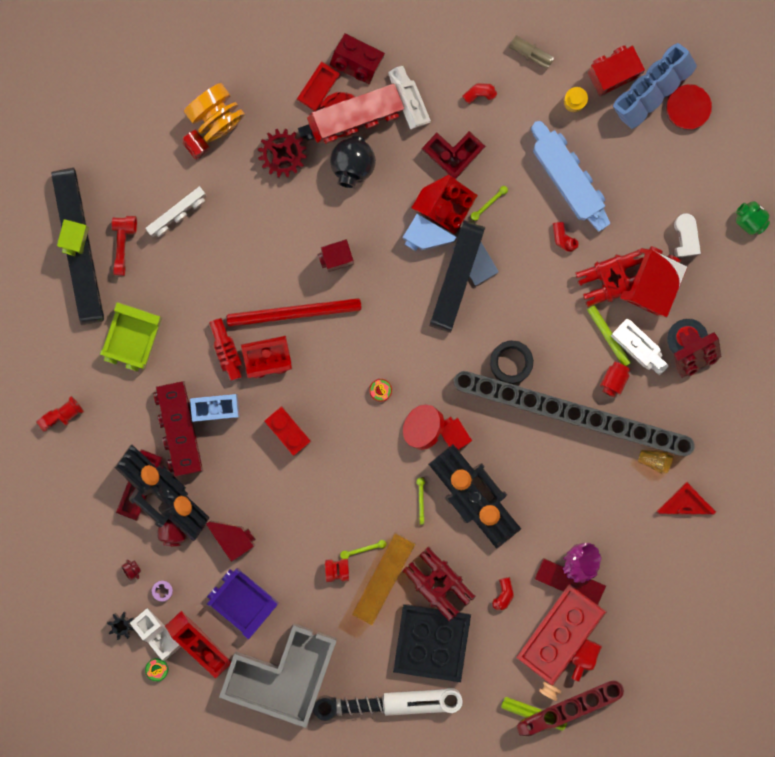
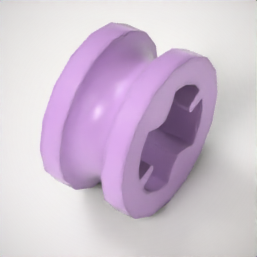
(157, 596)

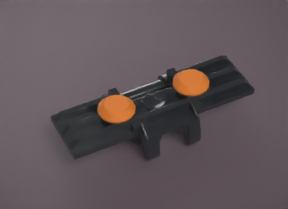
(167, 488)
(468, 500)

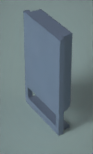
(483, 266)

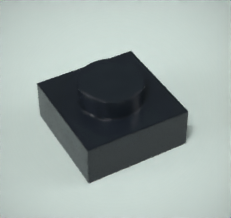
(306, 132)

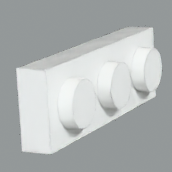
(177, 212)

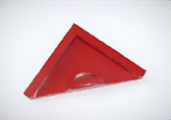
(686, 501)

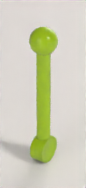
(475, 215)
(421, 481)
(345, 554)

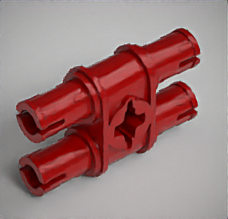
(602, 271)

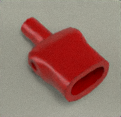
(585, 659)

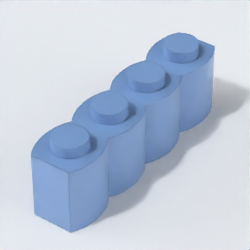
(650, 89)

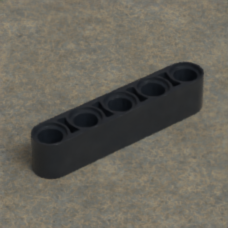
(457, 276)

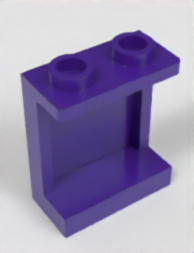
(242, 602)

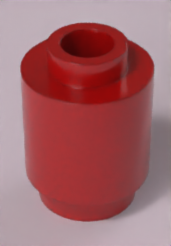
(615, 379)

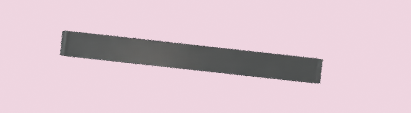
(584, 417)

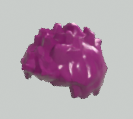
(582, 562)

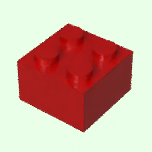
(615, 70)

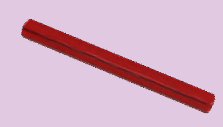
(294, 312)

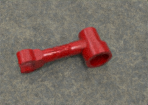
(122, 226)

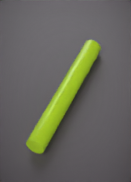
(606, 332)

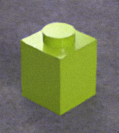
(72, 237)

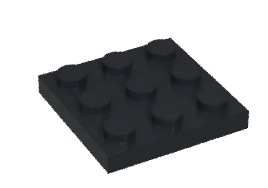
(431, 644)

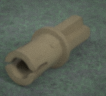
(531, 52)

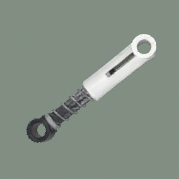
(391, 704)

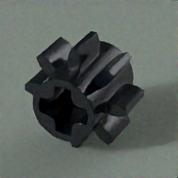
(115, 629)

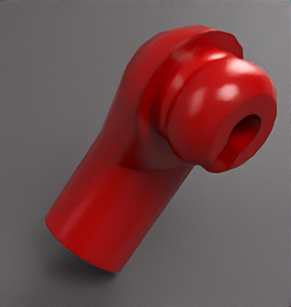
(480, 89)
(562, 240)
(506, 595)

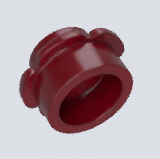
(131, 570)

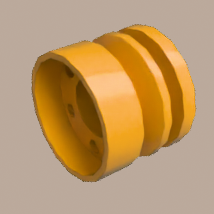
(212, 110)

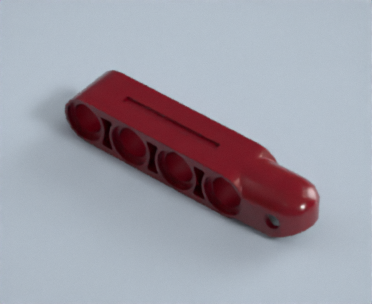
(537, 720)

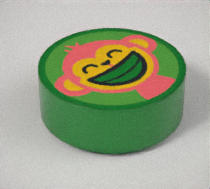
(156, 669)

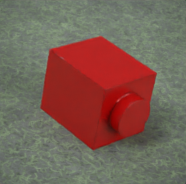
(455, 433)

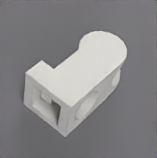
(688, 236)

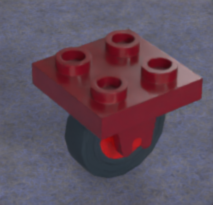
(692, 346)

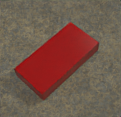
(318, 86)

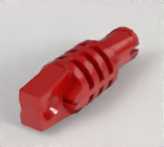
(225, 350)

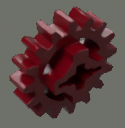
(277, 162)

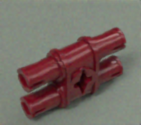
(441, 571)

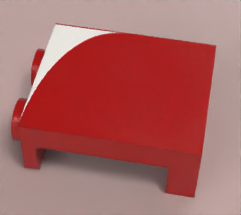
(656, 282)

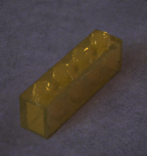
(383, 578)

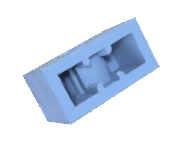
(215, 407)

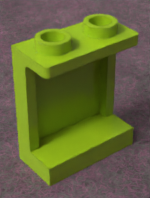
(131, 337)

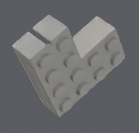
(284, 689)

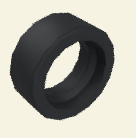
(511, 345)

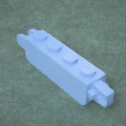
(568, 176)

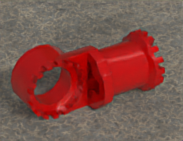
(64, 414)

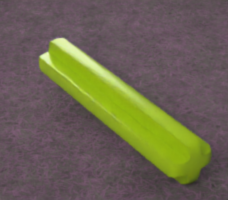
(526, 710)

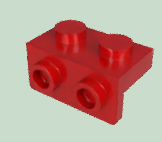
(266, 357)

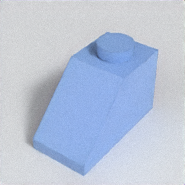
(426, 235)

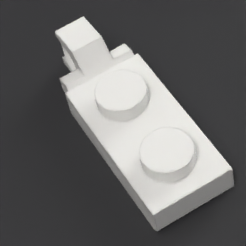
(413, 105)
(640, 347)

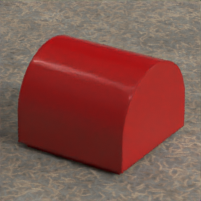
(195, 144)

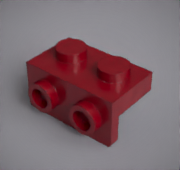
(356, 58)

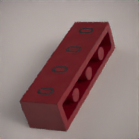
(179, 428)

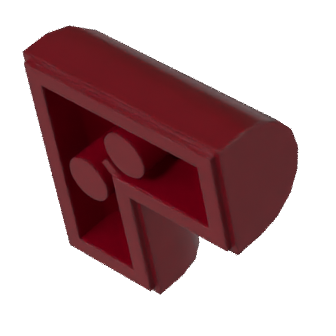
(453, 159)

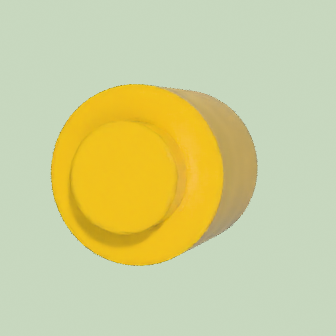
(575, 99)

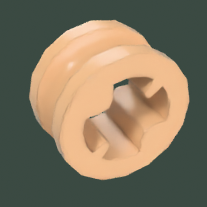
(550, 691)

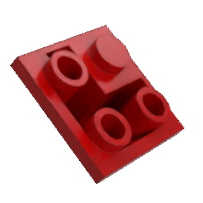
(445, 203)

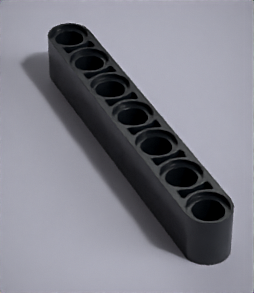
(81, 265)

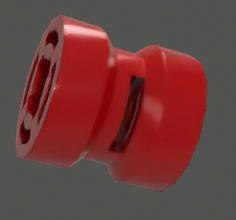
(331, 570)

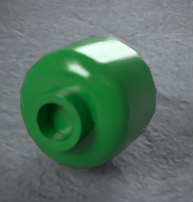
(752, 218)

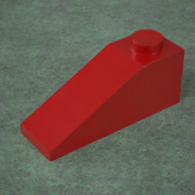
(197, 644)

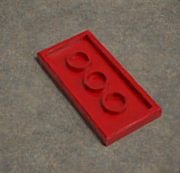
(561, 634)

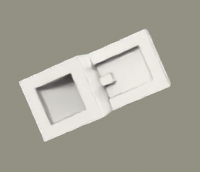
(155, 633)

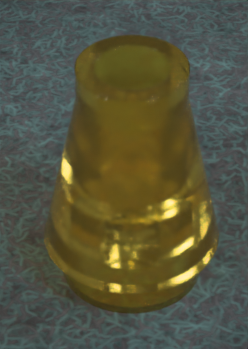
(656, 460)

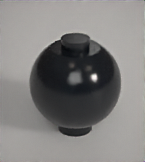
(352, 161)

